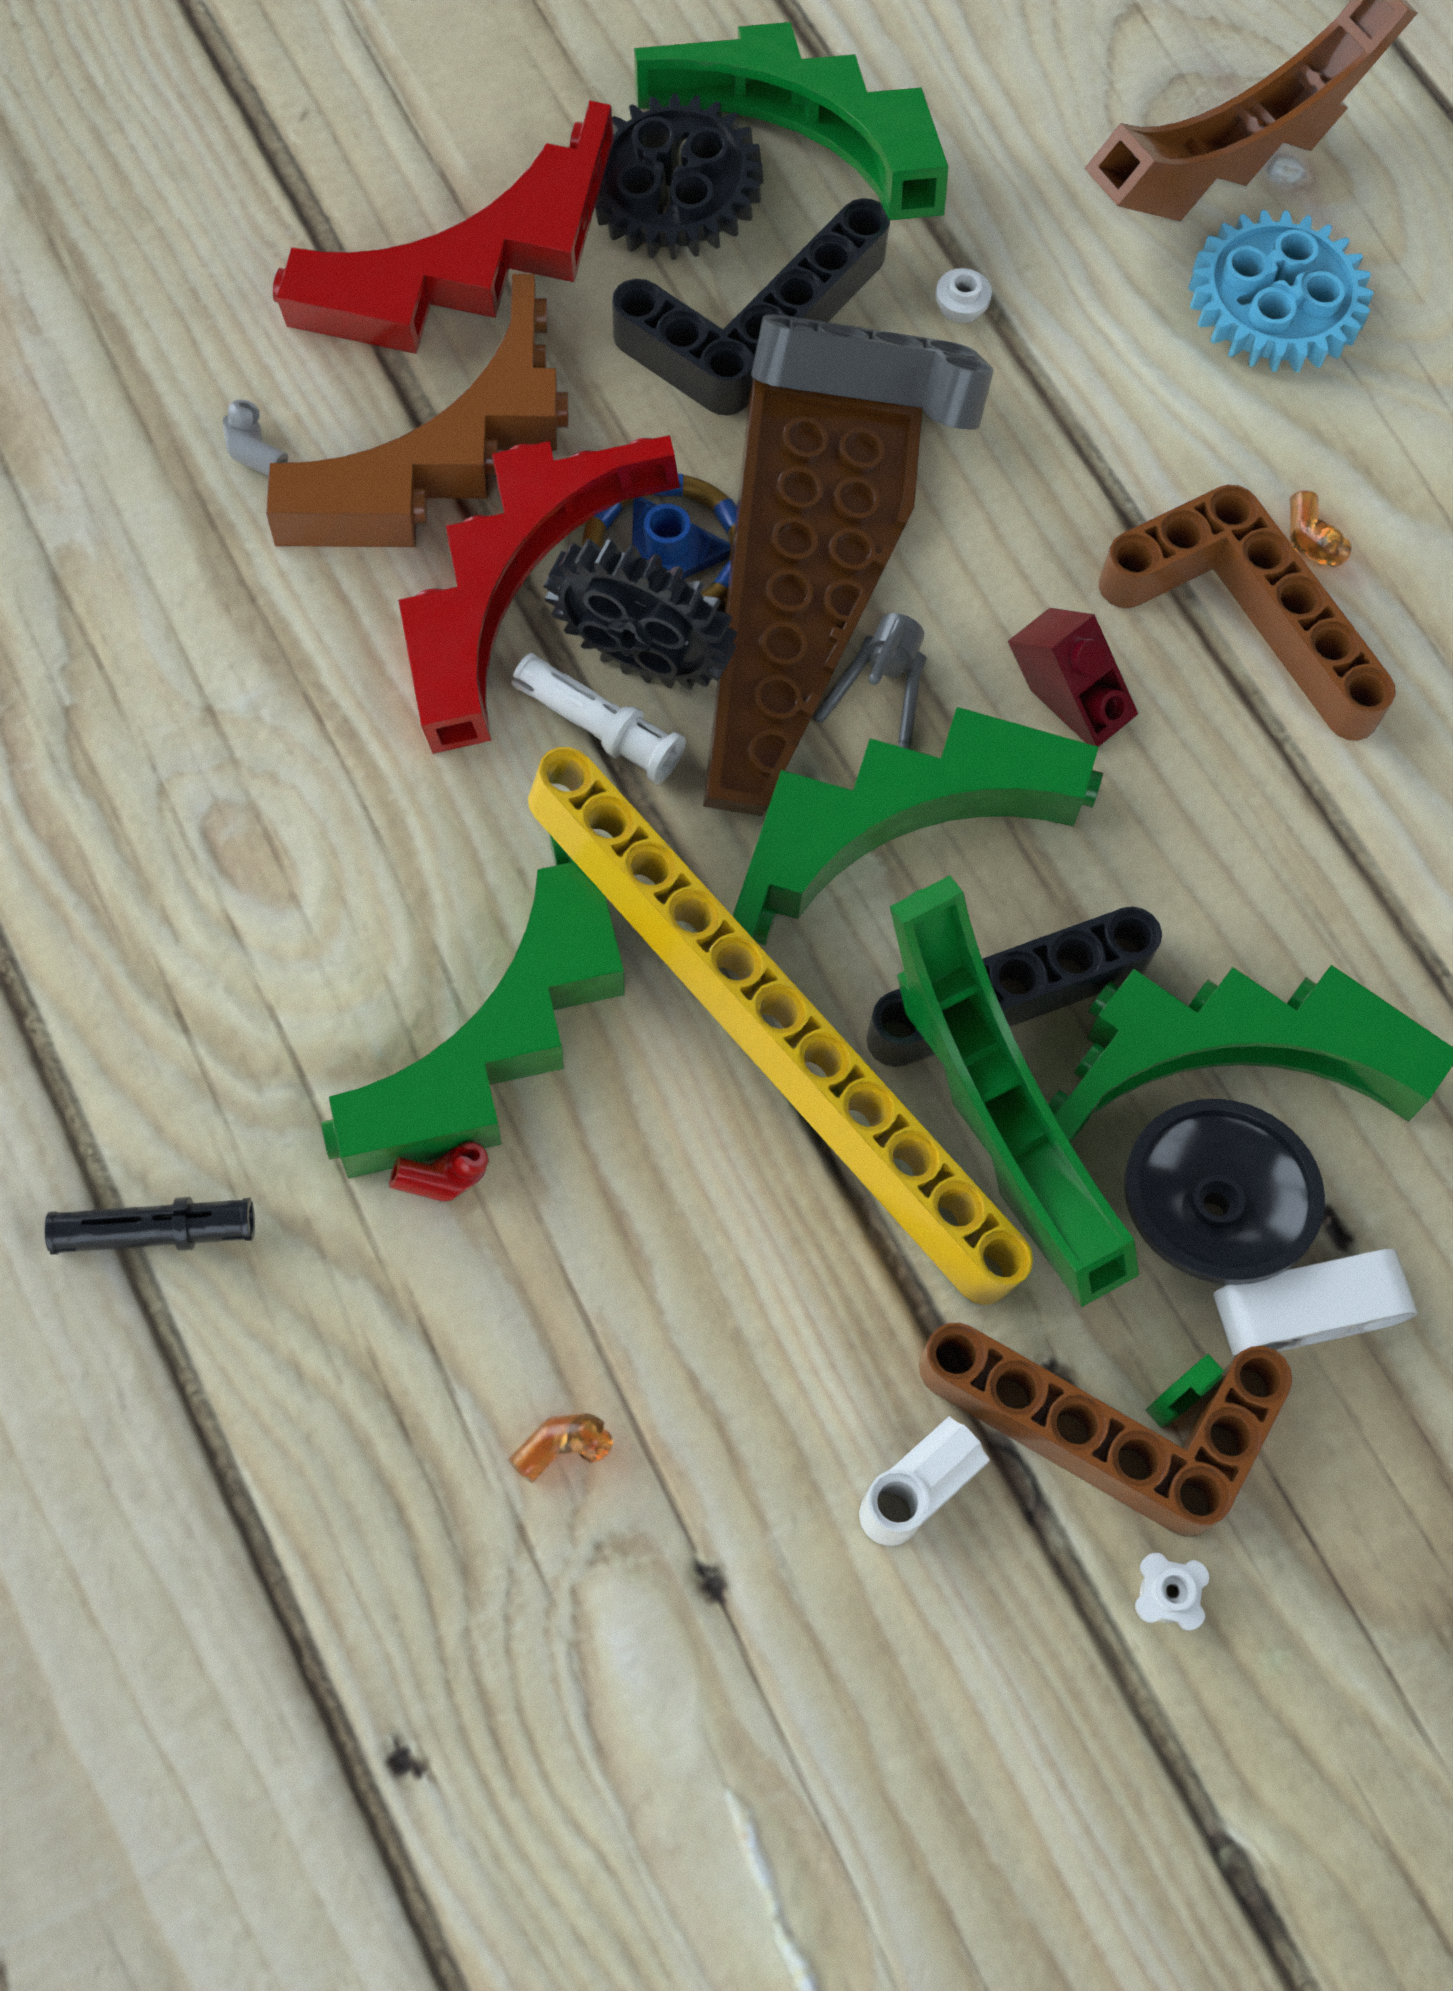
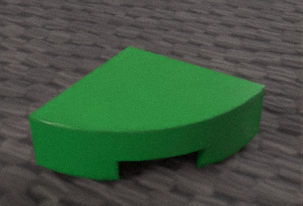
(1185, 1391)

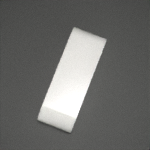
(1317, 1303)

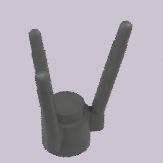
(890, 653)

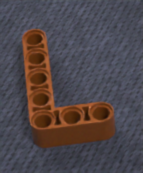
(1263, 595)
(1110, 1431)

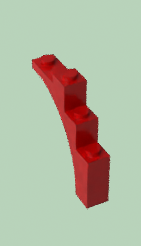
(542, 502)

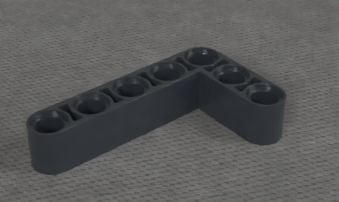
(716, 362)

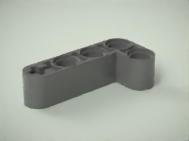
(874, 366)

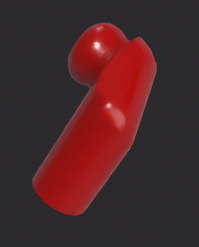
(444, 1177)

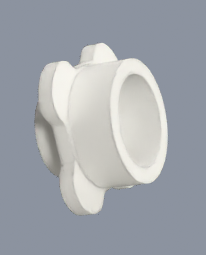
(1155, 1603)

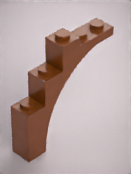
(1174, 164)
(384, 491)

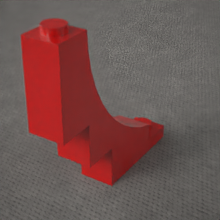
(529, 228)

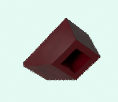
(1074, 673)

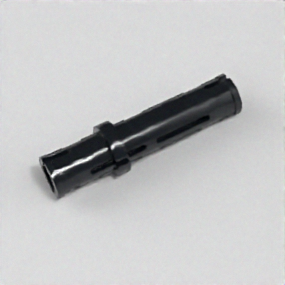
(132, 1227)

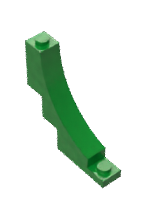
(983, 772)
(446, 1096)

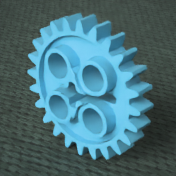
(1280, 291)

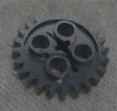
(707, 193)
(640, 614)

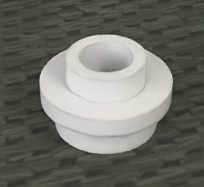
(963, 295)

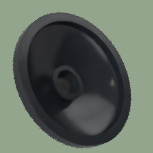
(1244, 1165)

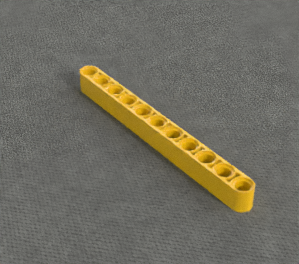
(778, 1052)

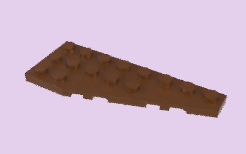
(813, 530)

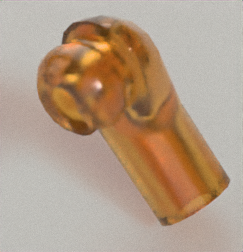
(1314, 536)

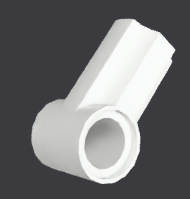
(924, 1480)

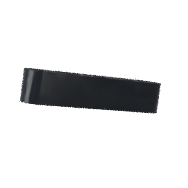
(1038, 969)

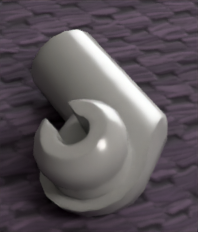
(244, 438)

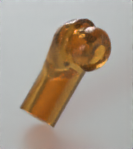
(558, 1436)

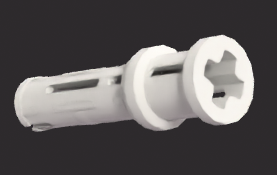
(619, 729)

